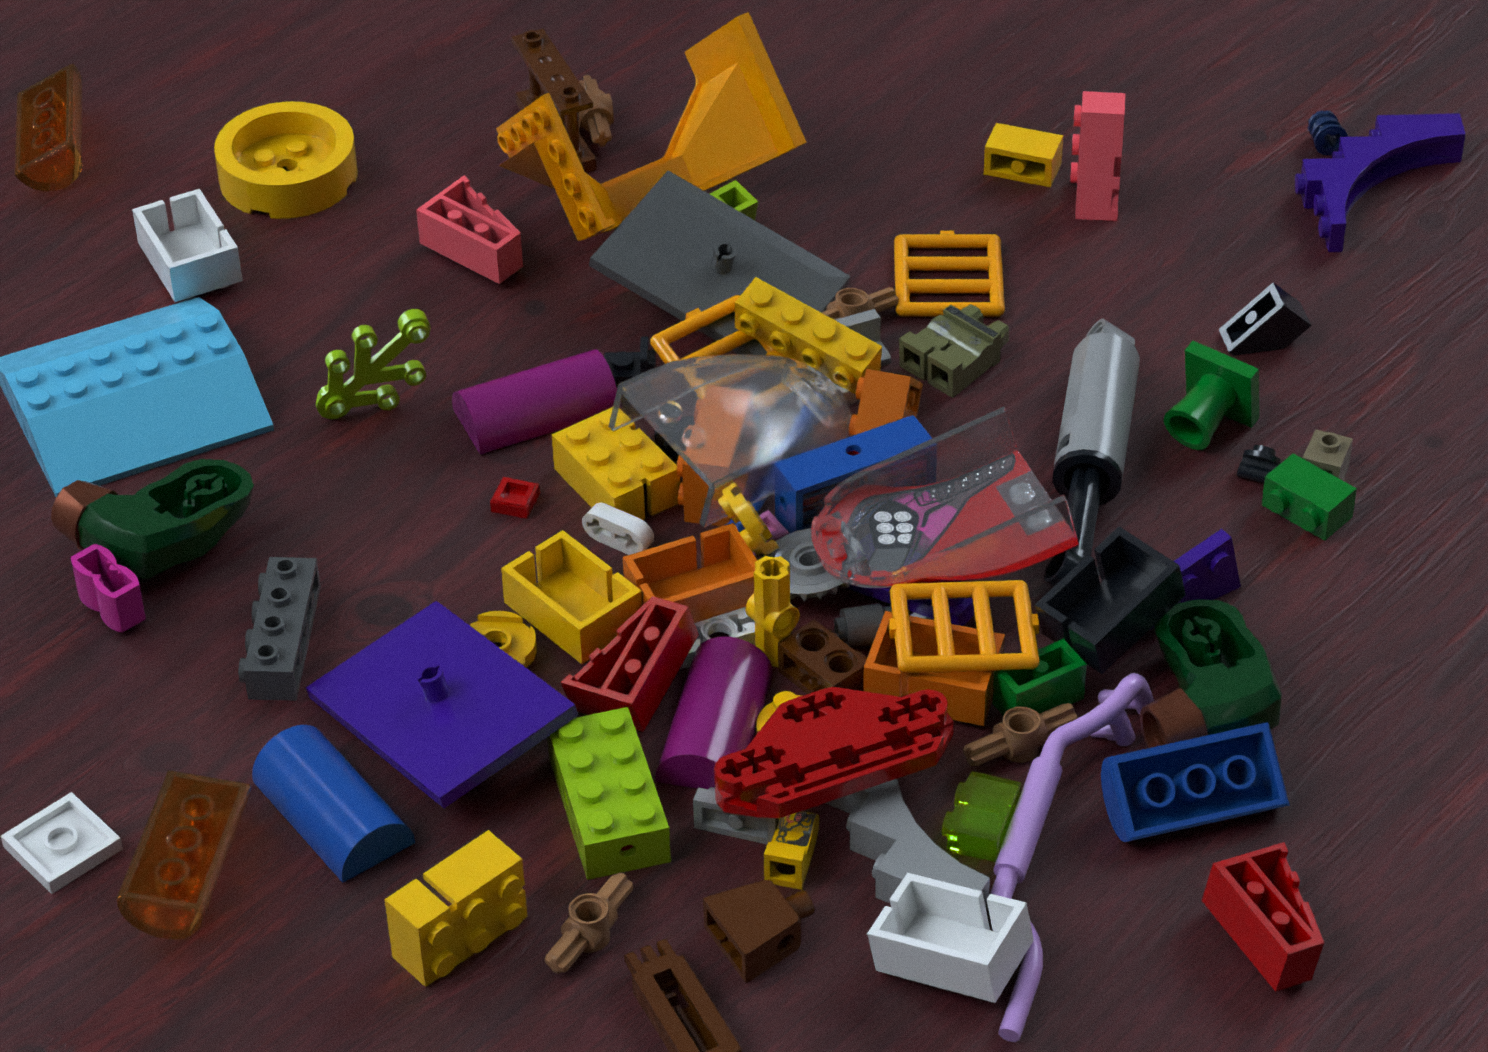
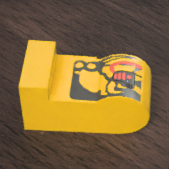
(791, 845)

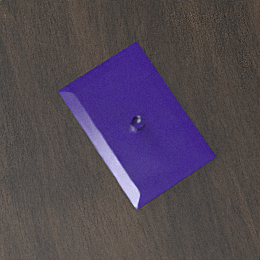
(441, 703)

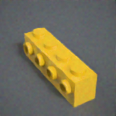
(805, 334)

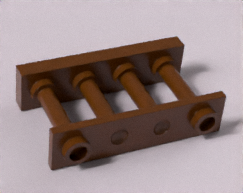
(552, 75)

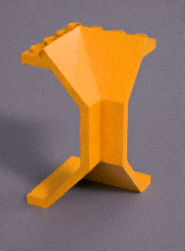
(727, 128)

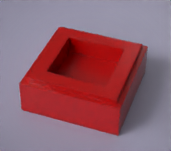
(515, 497)

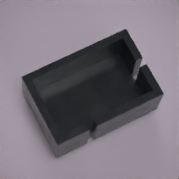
(1114, 614)

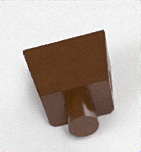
(756, 925)

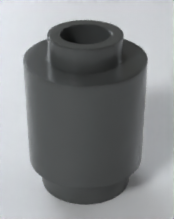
(859, 624)

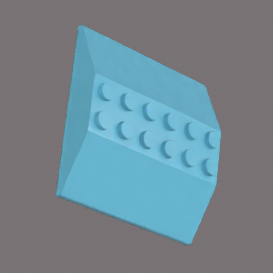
(134, 394)

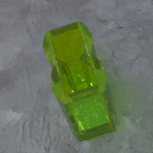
(981, 815)

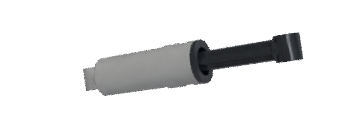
(1093, 434)

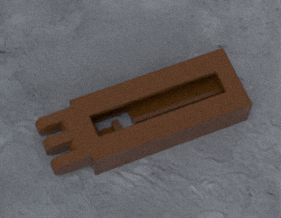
(683, 1030)

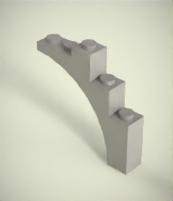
(888, 833)

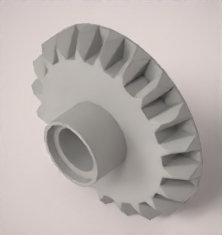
(806, 572)

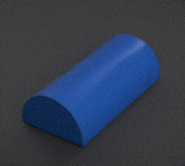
(1192, 782)
(328, 802)

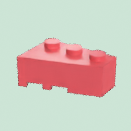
(1099, 155)
(470, 232)

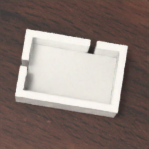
(193, 256)
(944, 937)

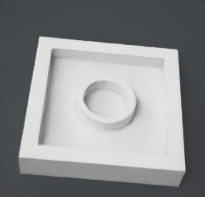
(61, 842)

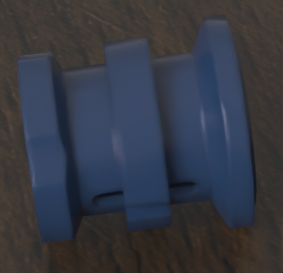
(1325, 131)

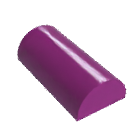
(535, 401)
(715, 710)

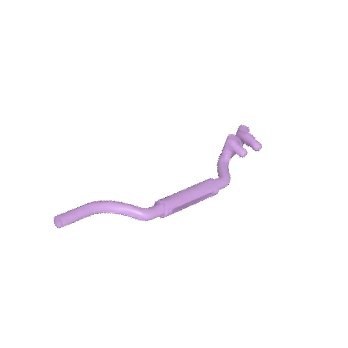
(1104, 721)

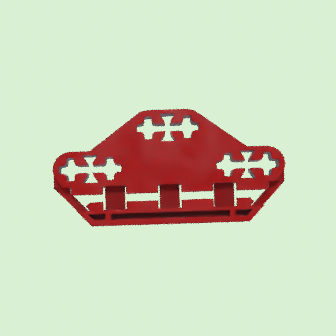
(832, 748)

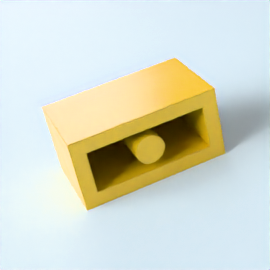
(1023, 155)

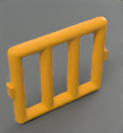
(948, 240)
(696, 320)
(947, 660)

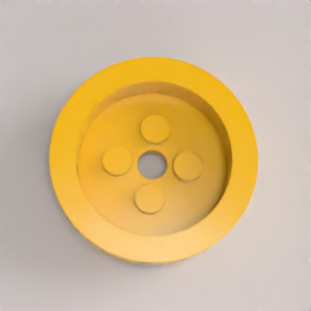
(293, 134)

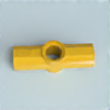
(771, 605)

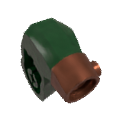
(161, 522)
(1219, 673)

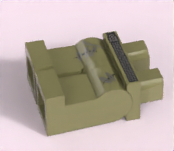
(953, 346)

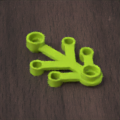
(338, 398)

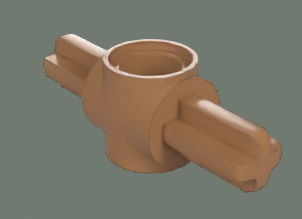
(601, 116)
(854, 301)
(1019, 734)
(589, 923)

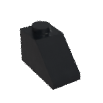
(1265, 323)

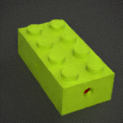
(609, 794)

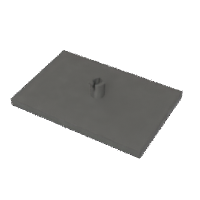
(697, 251)

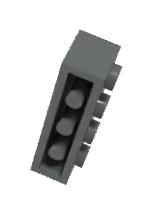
(281, 629)

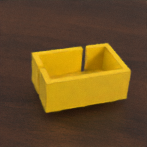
(615, 465)
(575, 597)
(485, 899)

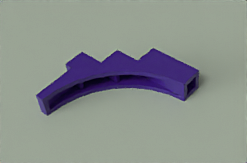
(1365, 161)

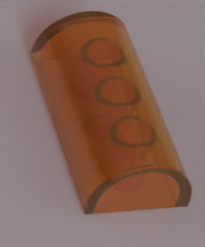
(50, 131)
(181, 854)

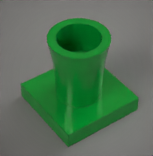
(1214, 389)

